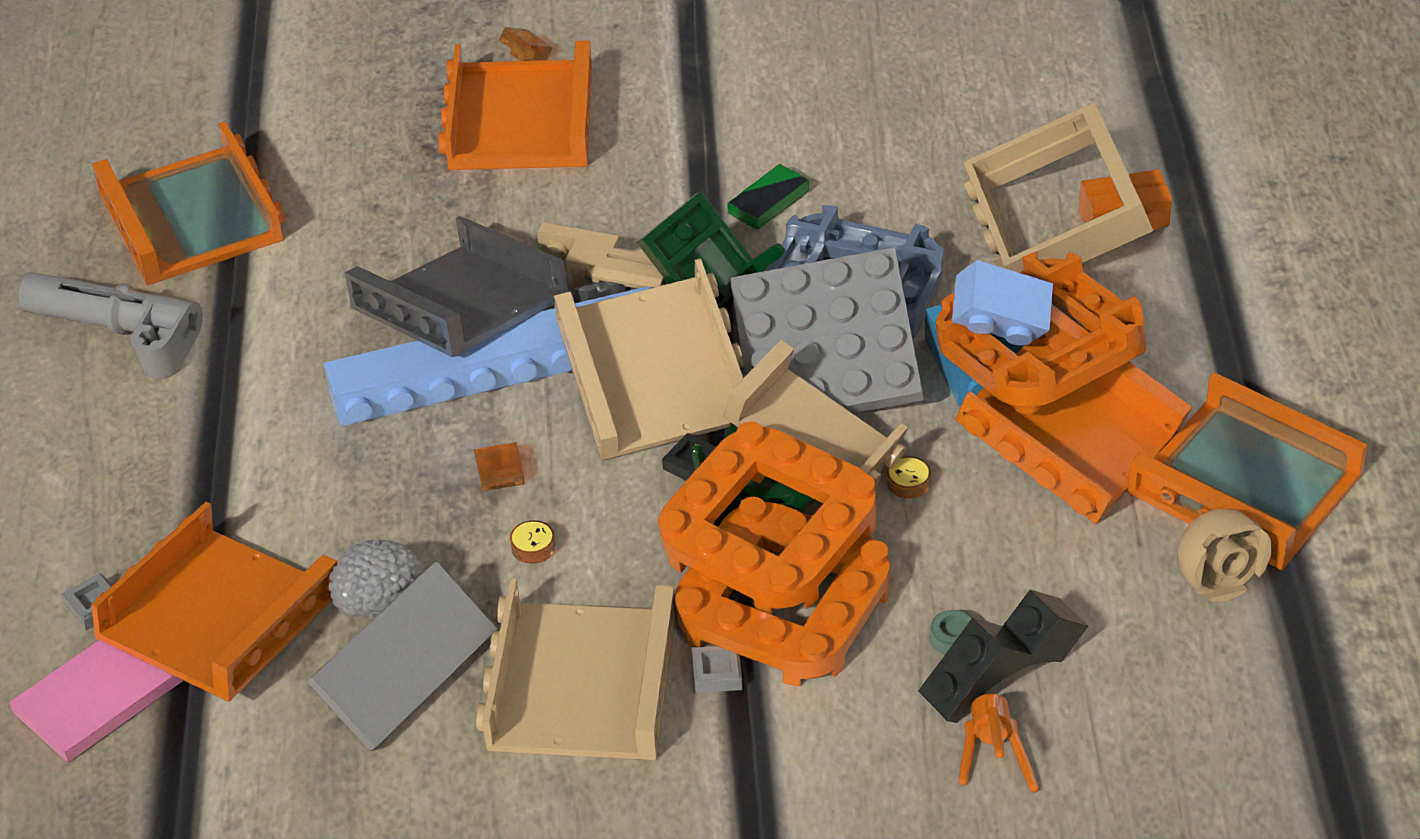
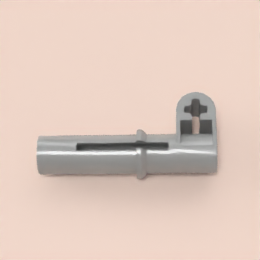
(121, 310)

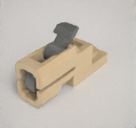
(596, 262)

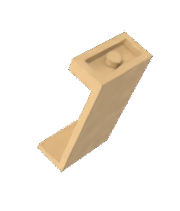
(791, 405)

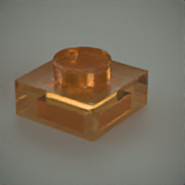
(525, 44)

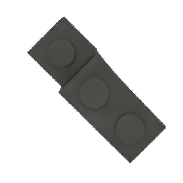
(987, 653)

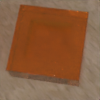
(499, 466)

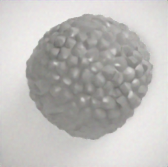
(372, 577)

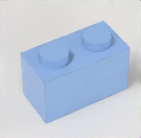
(1002, 303)

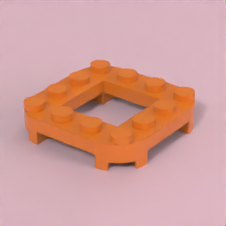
(1024, 380)
(769, 579)
(797, 650)

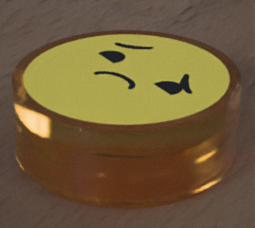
(909, 477)
(532, 541)

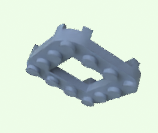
(827, 236)

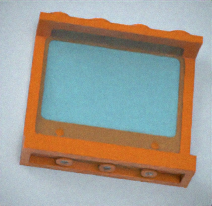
(192, 210)
(1252, 459)

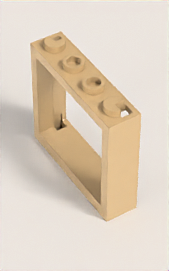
(1040, 149)

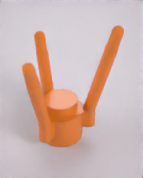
(993, 725)

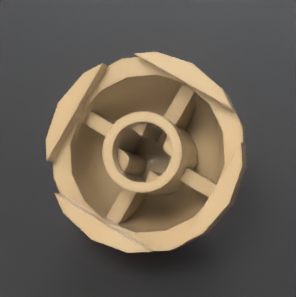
(1222, 553)

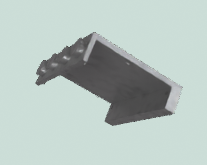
(464, 293)

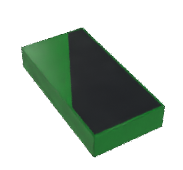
(768, 196)

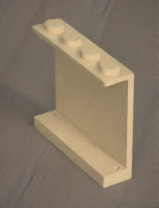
(652, 363)
(577, 678)

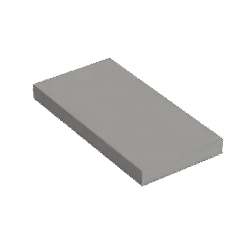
(402, 656)

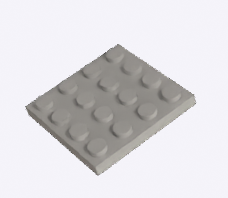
(841, 320)

